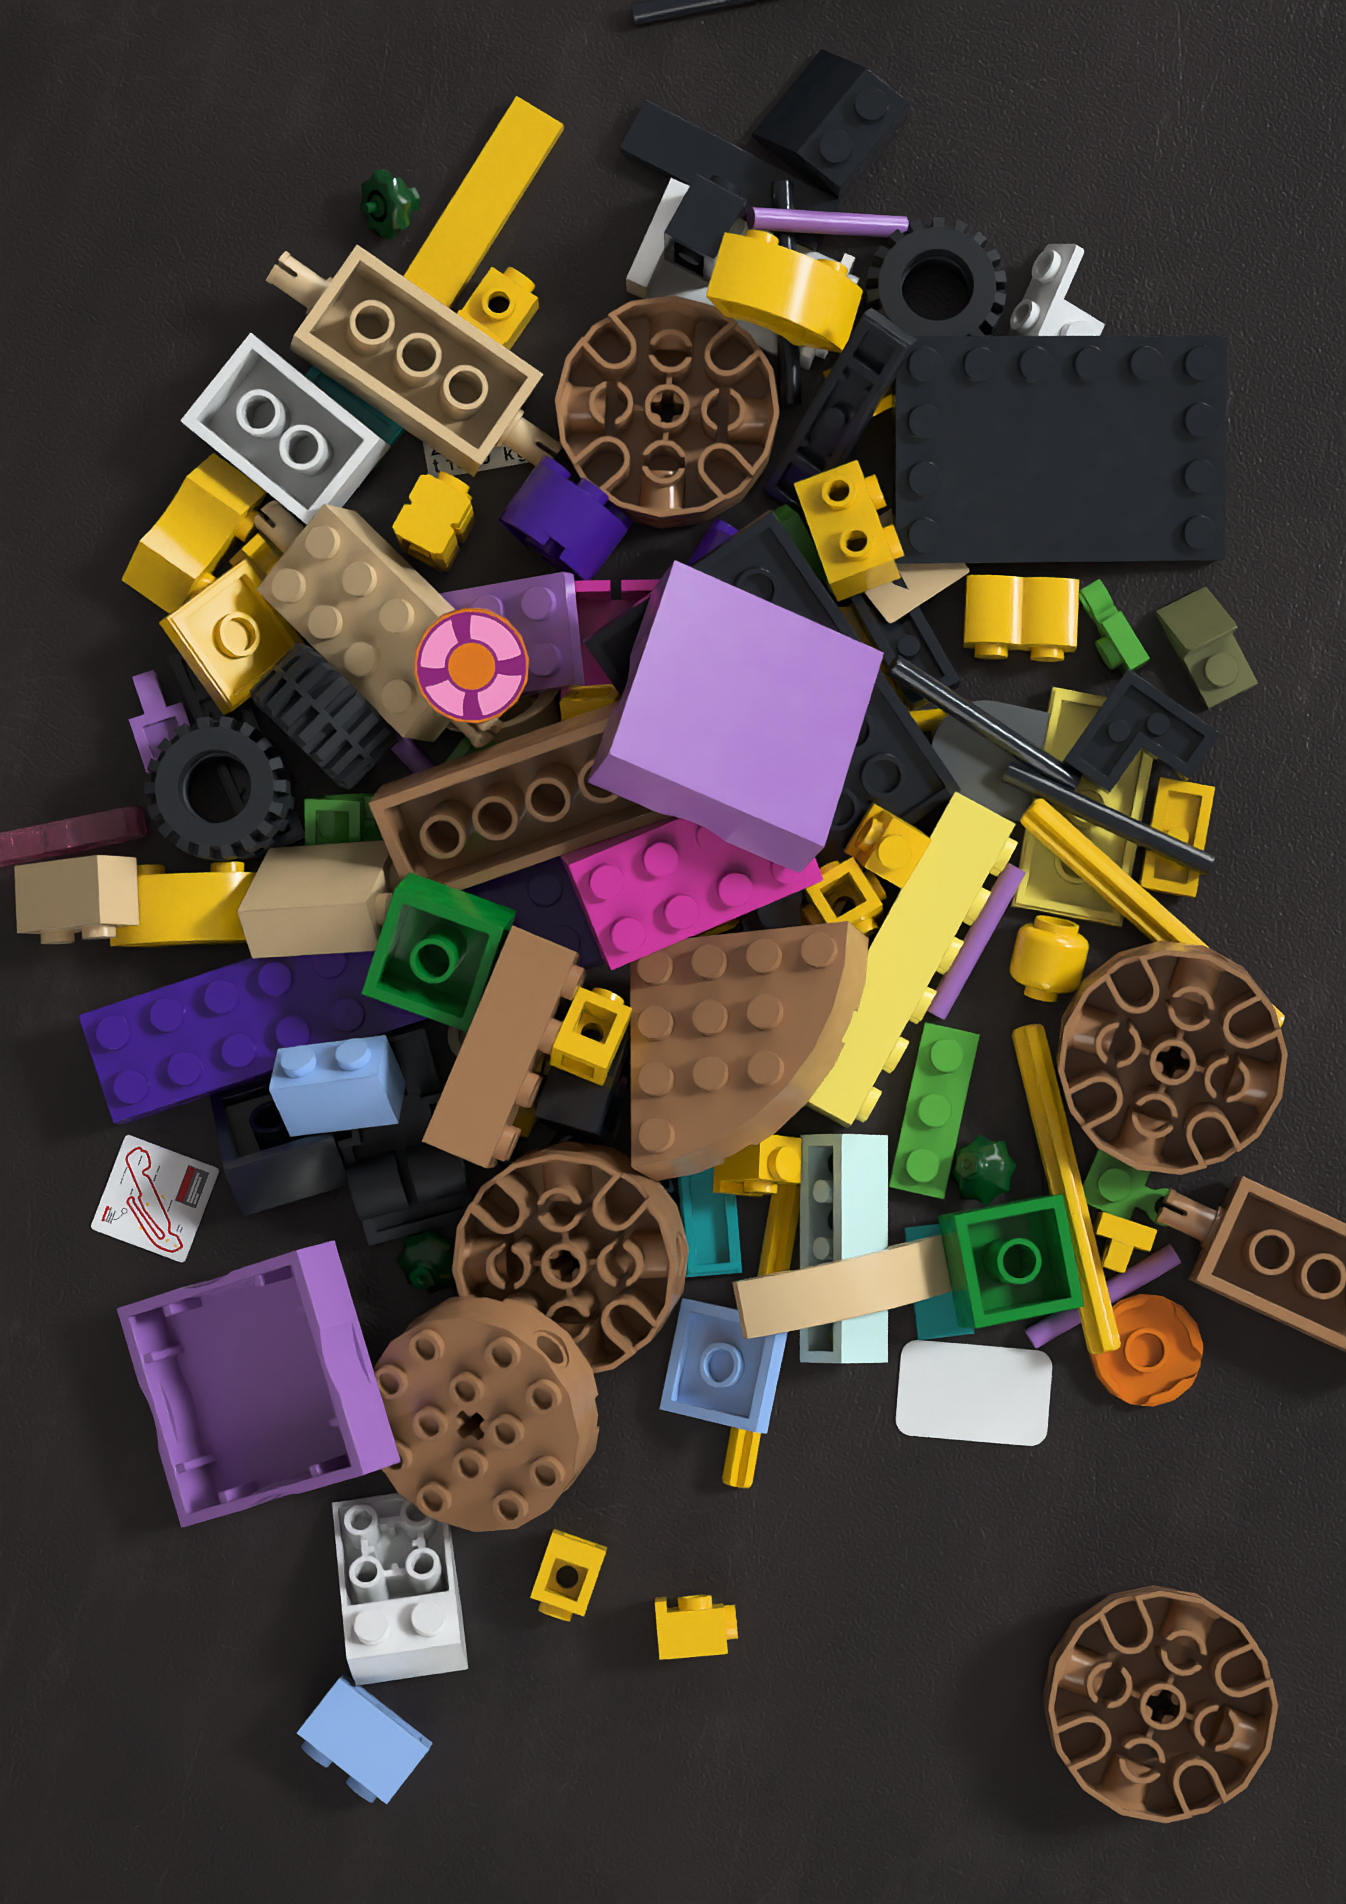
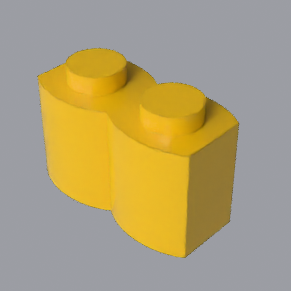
(1020, 615)

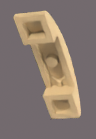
(842, 1288)

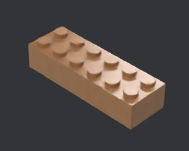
(505, 806)

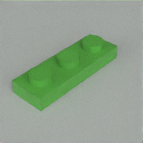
(933, 1111)

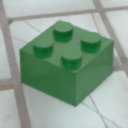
(437, 951)
(1011, 1261)

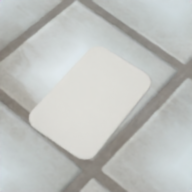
(974, 1392)

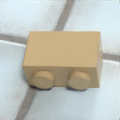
(76, 896)

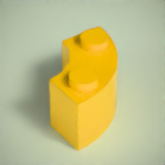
(784, 291)
(195, 534)
(188, 907)

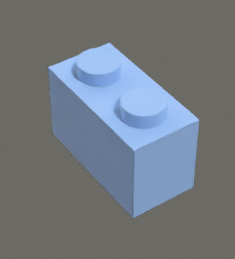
(337, 1086)
(363, 1740)

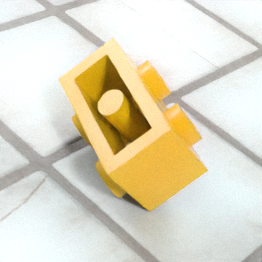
(848, 531)

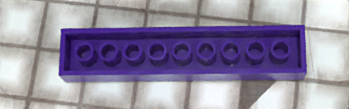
(233, 1020)

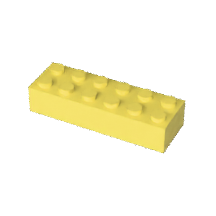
(910, 948)

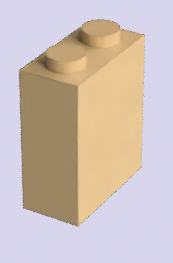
(319, 899)

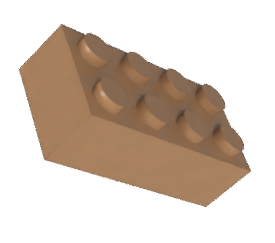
(504, 1048)

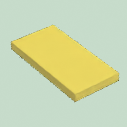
(1050, 883)

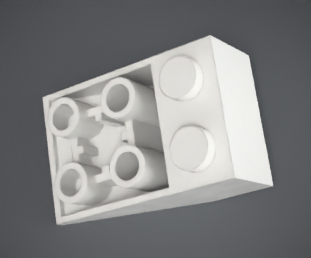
(397, 1590)

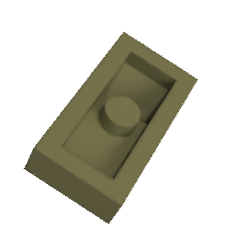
(1206, 647)

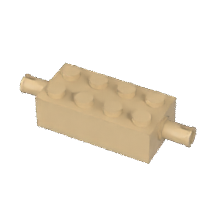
(414, 360)
(360, 612)

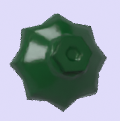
(388, 203)
(982, 1170)
(428, 1261)

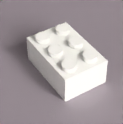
(284, 431)

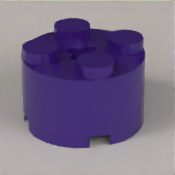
(565, 520)

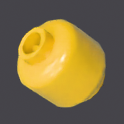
(1049, 957)

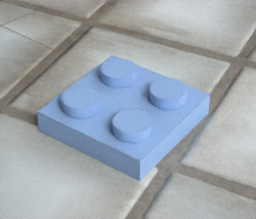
(718, 1372)

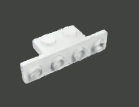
(1043, 306)

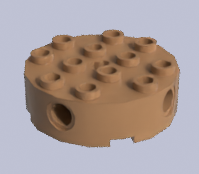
(678, 356)
(1197, 1107)
(608, 1219)
(487, 1412)
(1182, 1756)

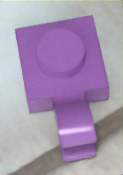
(157, 720)

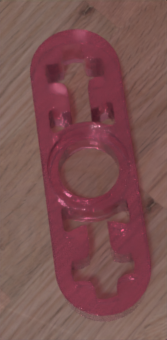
(72, 835)

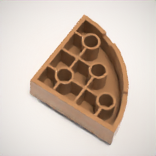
(735, 1038)

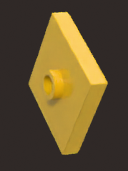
(230, 635)

